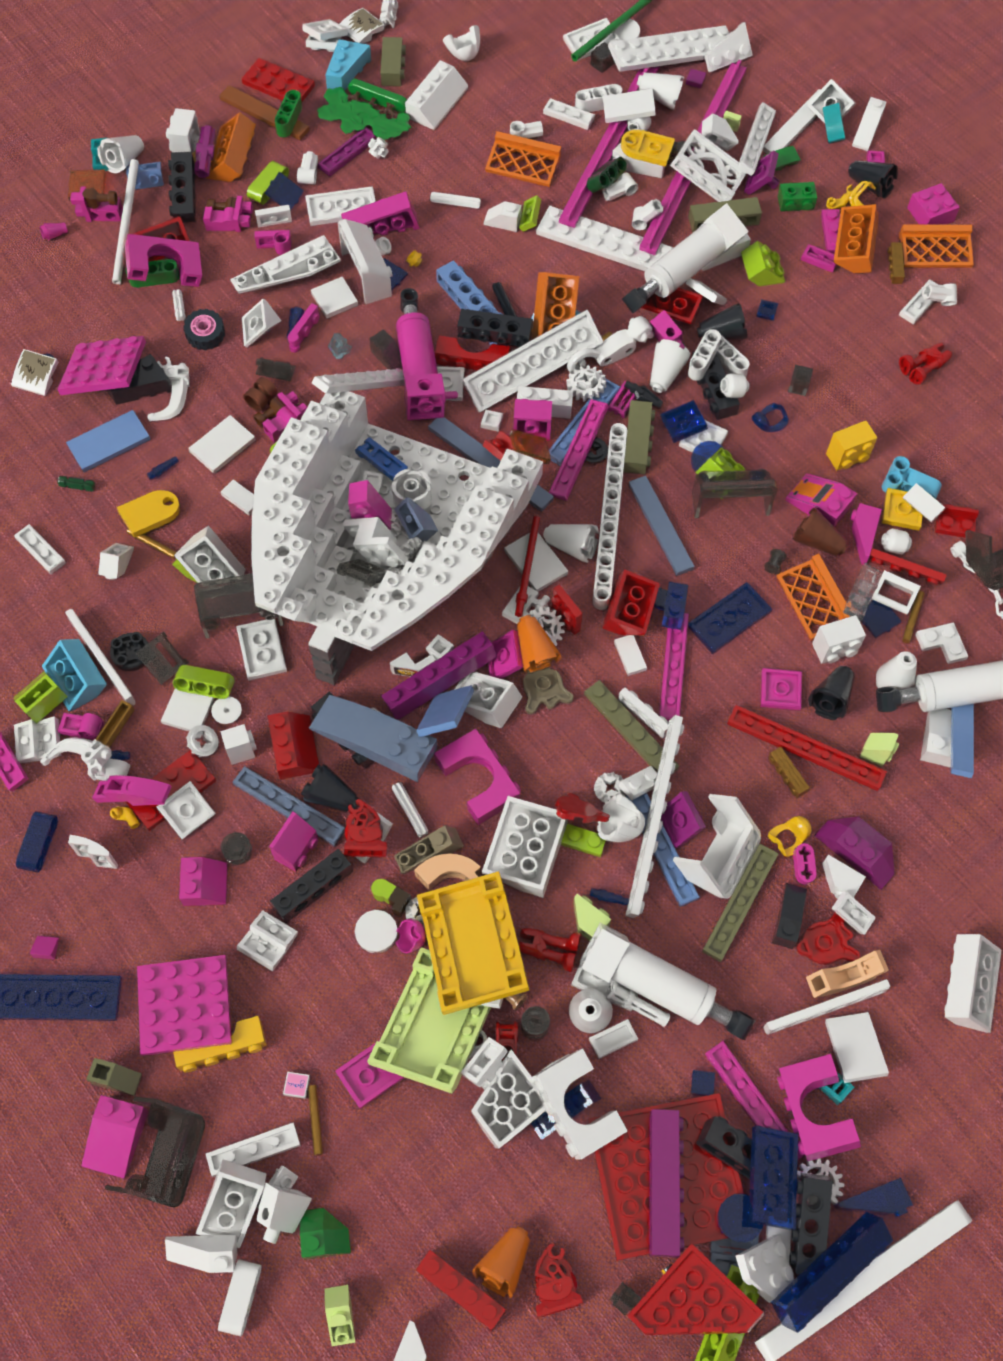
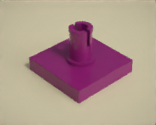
(763, 174)
(681, 819)

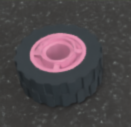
(195, 332)

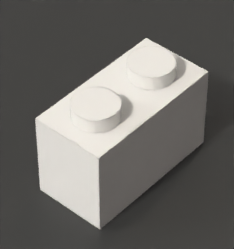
(239, 744)

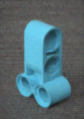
(906, 478)

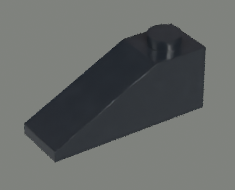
(790, 916)

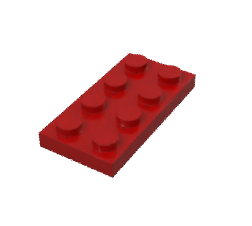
(276, 80)
(177, 774)

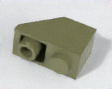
(113, 1077)

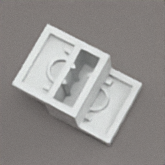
(375, 542)

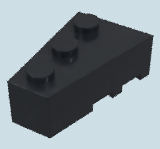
(147, 380)

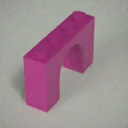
(185, 253)
(474, 749)
(816, 1140)

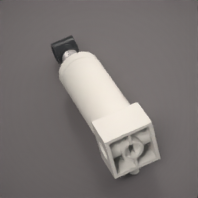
(687, 258)
(947, 688)
(615, 958)

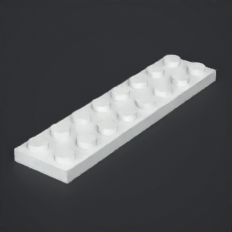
(665, 48)
(531, 361)

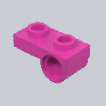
(274, 239)
(79, 726)

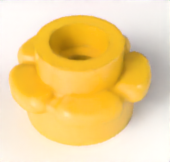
(414, 258)

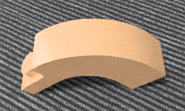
(444, 867)
(847, 976)

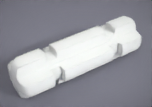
(178, 305)

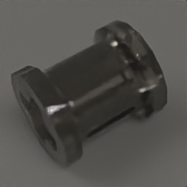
(775, 561)

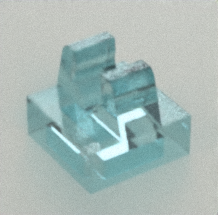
(339, 346)

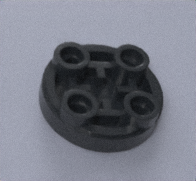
(124, 649)

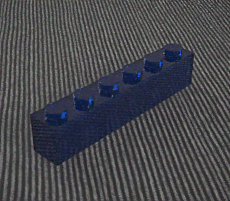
(831, 1272)

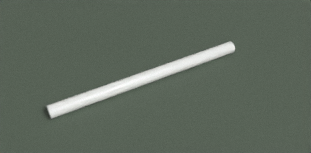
(125, 221)

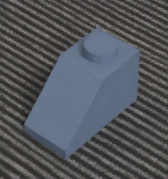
(415, 520)

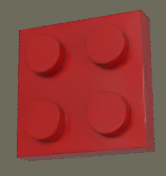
(567, 609)

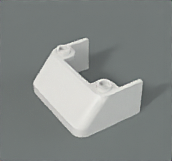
(359, 242)
(729, 852)

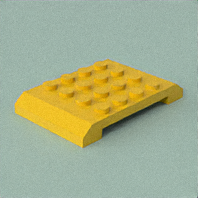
(472, 943)

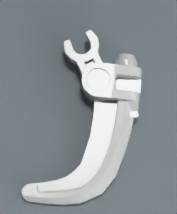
(180, 382)
(92, 753)

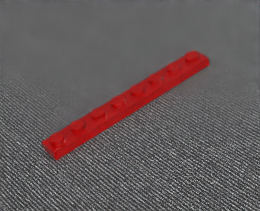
(807, 748)

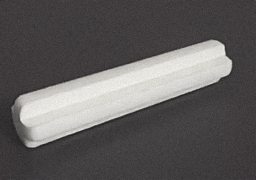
(456, 200)
(410, 810)

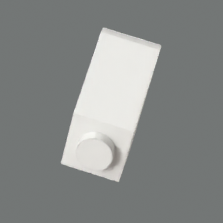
(719, 132)
(504, 216)
(115, 560)
(841, 877)
(411, 1346)

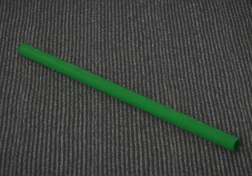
(609, 29)

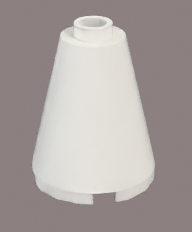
(665, 87)
(118, 151)
(667, 364)
(573, 539)
(898, 672)
(590, 1022)

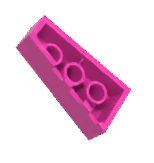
(386, 214)

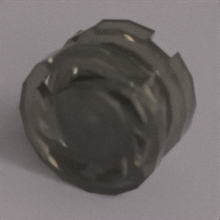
(236, 849)

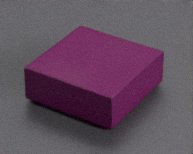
(695, 78)

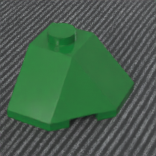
(322, 1235)

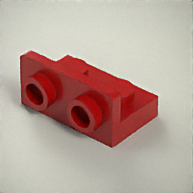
(498, 445)
(956, 520)

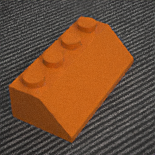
(231, 148)
(857, 238)
(554, 301)

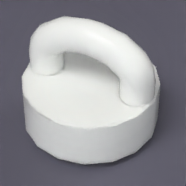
(383, 245)

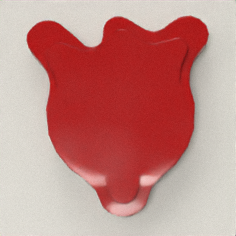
(571, 806)
(827, 942)

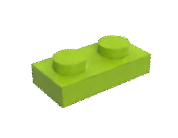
(530, 213)
(583, 840)

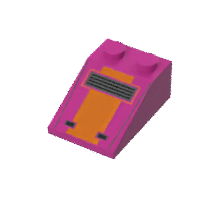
(827, 496)

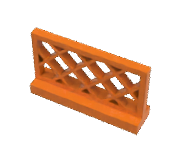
(527, 148)
(935, 234)
(828, 586)

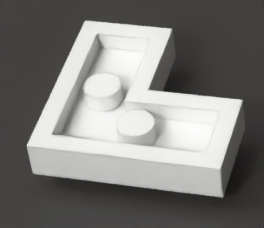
(947, 638)

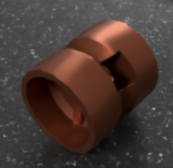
(259, 395)

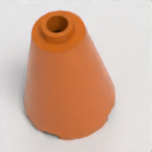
(535, 645)
(504, 1262)

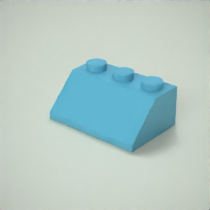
(74, 673)

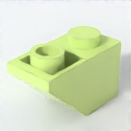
(879, 748)
(588, 916)
(339, 1315)

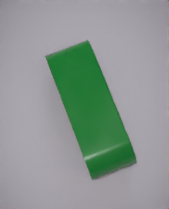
(288, 113)
(159, 273)

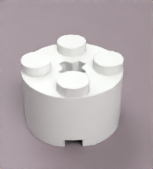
(413, 485)

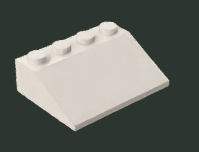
(525, 845)

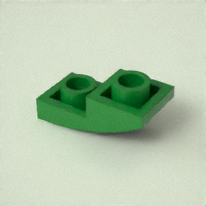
(786, 157)

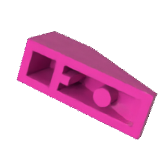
(864, 527)

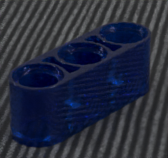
(36, 841)

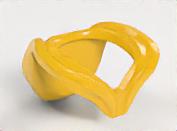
(854, 201)
(798, 826)

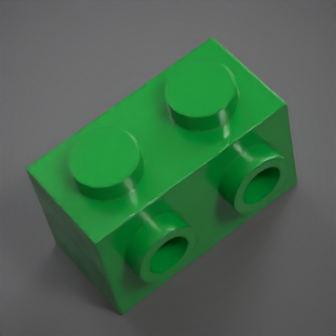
(798, 198)

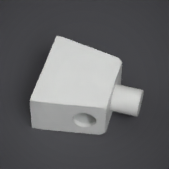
(281, 1210)

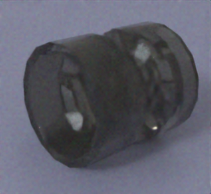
(535, 1023)

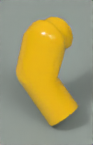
(125, 814)

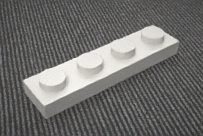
(255, 1148)

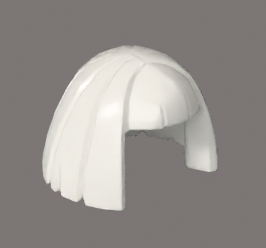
(465, 46)
(624, 822)

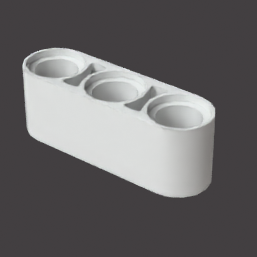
(592, 98)
(704, 354)
(731, 359)
(239, 1298)

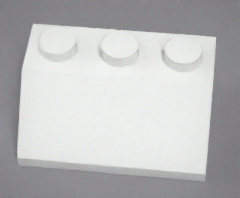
(208, 557)

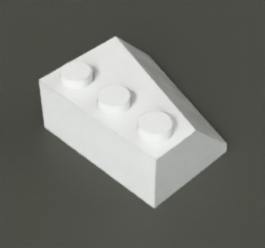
(508, 1102)

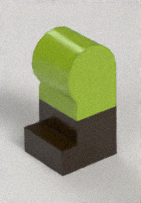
(391, 894)

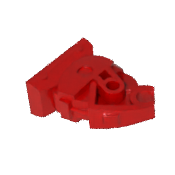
(365, 835)
(553, 1287)

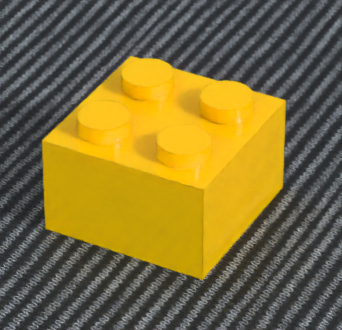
(851, 445)

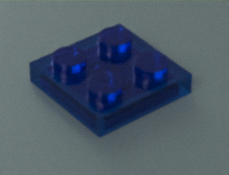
(683, 421)

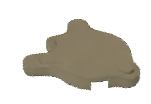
(545, 688)

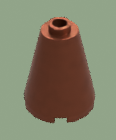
(820, 534)

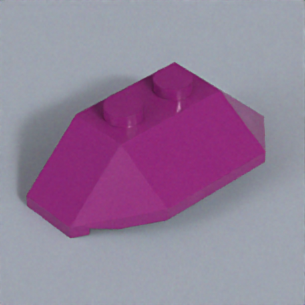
(860, 847)

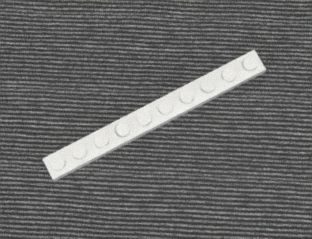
(653, 824)

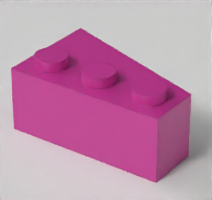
(368, 503)

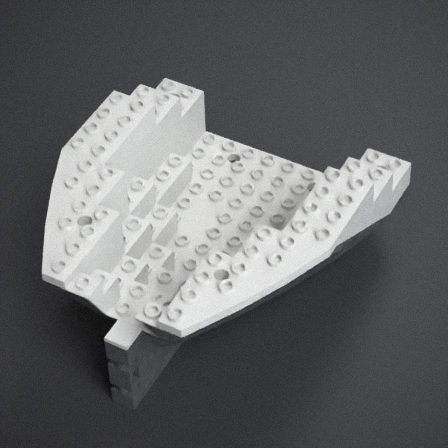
(302, 536)

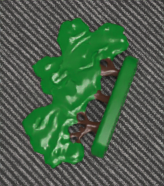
(357, 114)

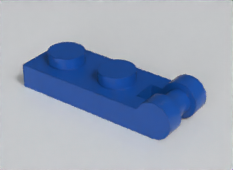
(380, 458)

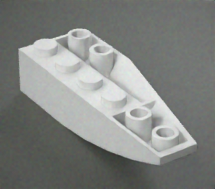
(289, 266)

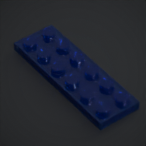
(59, 997)

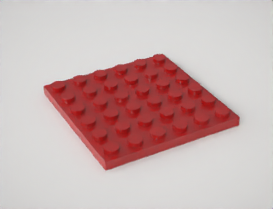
(626, 1178)

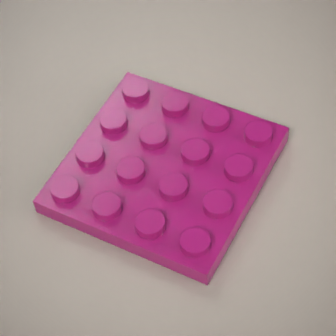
(102, 365)
(183, 1005)

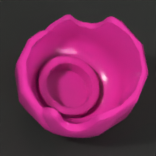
(411, 935)

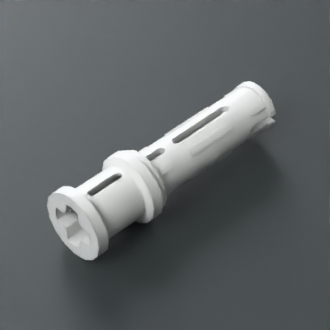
(629, 1000)

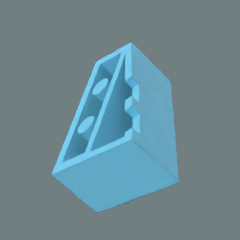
(346, 62)

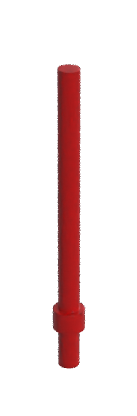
(522, 596)

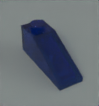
(575, 1103)
(881, 1200)

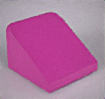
(44, 947)

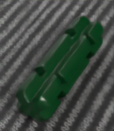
(76, 483)

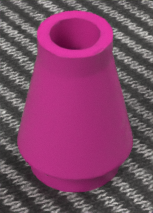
(52, 230)

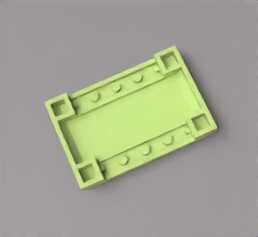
(422, 1040)

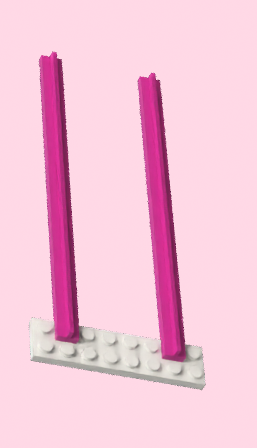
(613, 243)

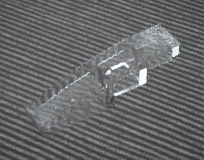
(862, 591)

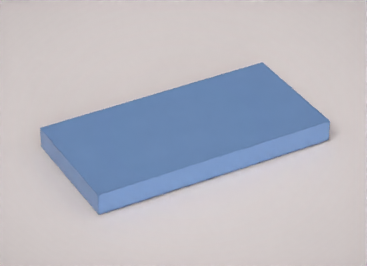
(108, 441)
(445, 711)

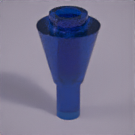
(294, 316)

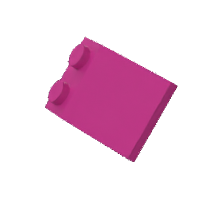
(113, 1136)

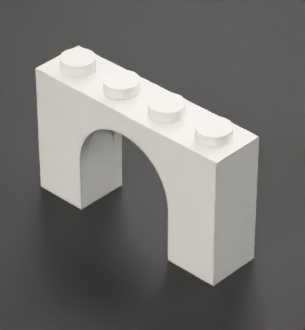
(580, 1138)

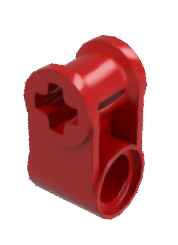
(507, 1036)

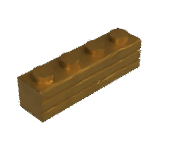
(896, 264)
(115, 723)
(788, 772)

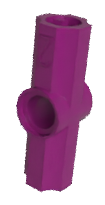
(205, 151)

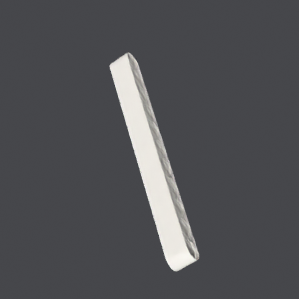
(610, 522)
(881, 1269)

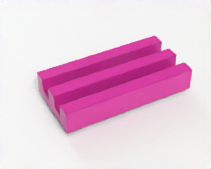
(818, 258)
(618, 410)

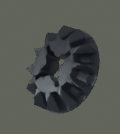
(601, 451)

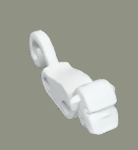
(614, 346)

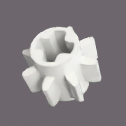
(378, 147)

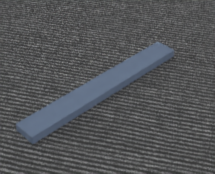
(477, 453)

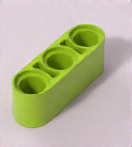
(258, 187)
(203, 682)

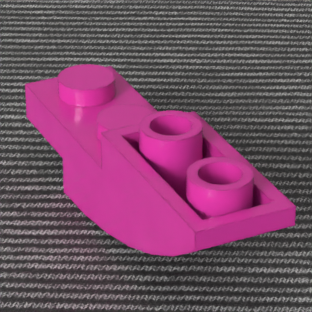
(132, 789)

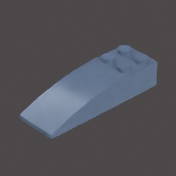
(375, 736)

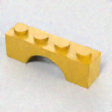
(246, 1037)

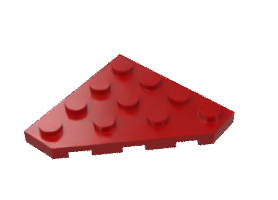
(694, 1300)

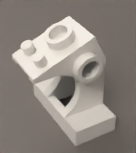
(482, 1069)

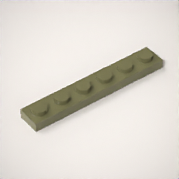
(626, 724)
(740, 903)

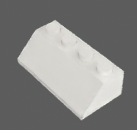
(436, 95)
(973, 982)

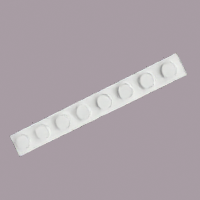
(359, 380)

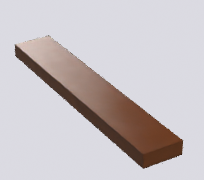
(258, 109)

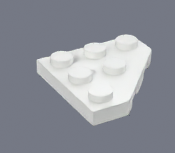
(766, 1267)

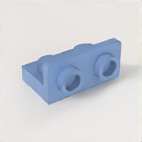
(148, 175)

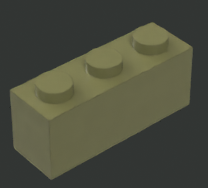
(392, 61)

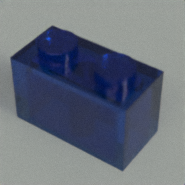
(674, 605)

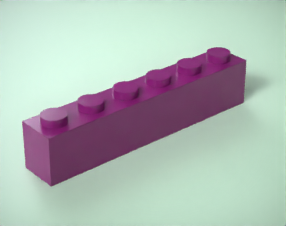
(439, 675)
(665, 1184)

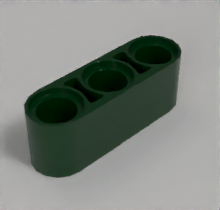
(606, 174)

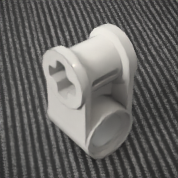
(112, 768)

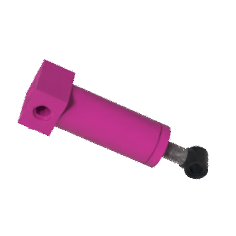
(423, 385)

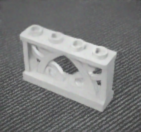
(693, 168)

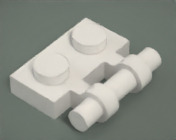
(509, 611)

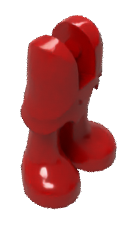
(930, 356)
(539, 950)

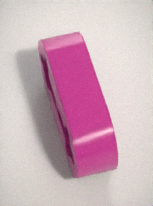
(800, 865)

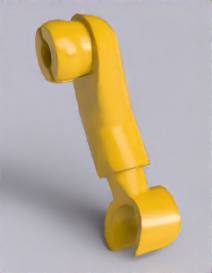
(840, 202)

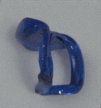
(762, 422)

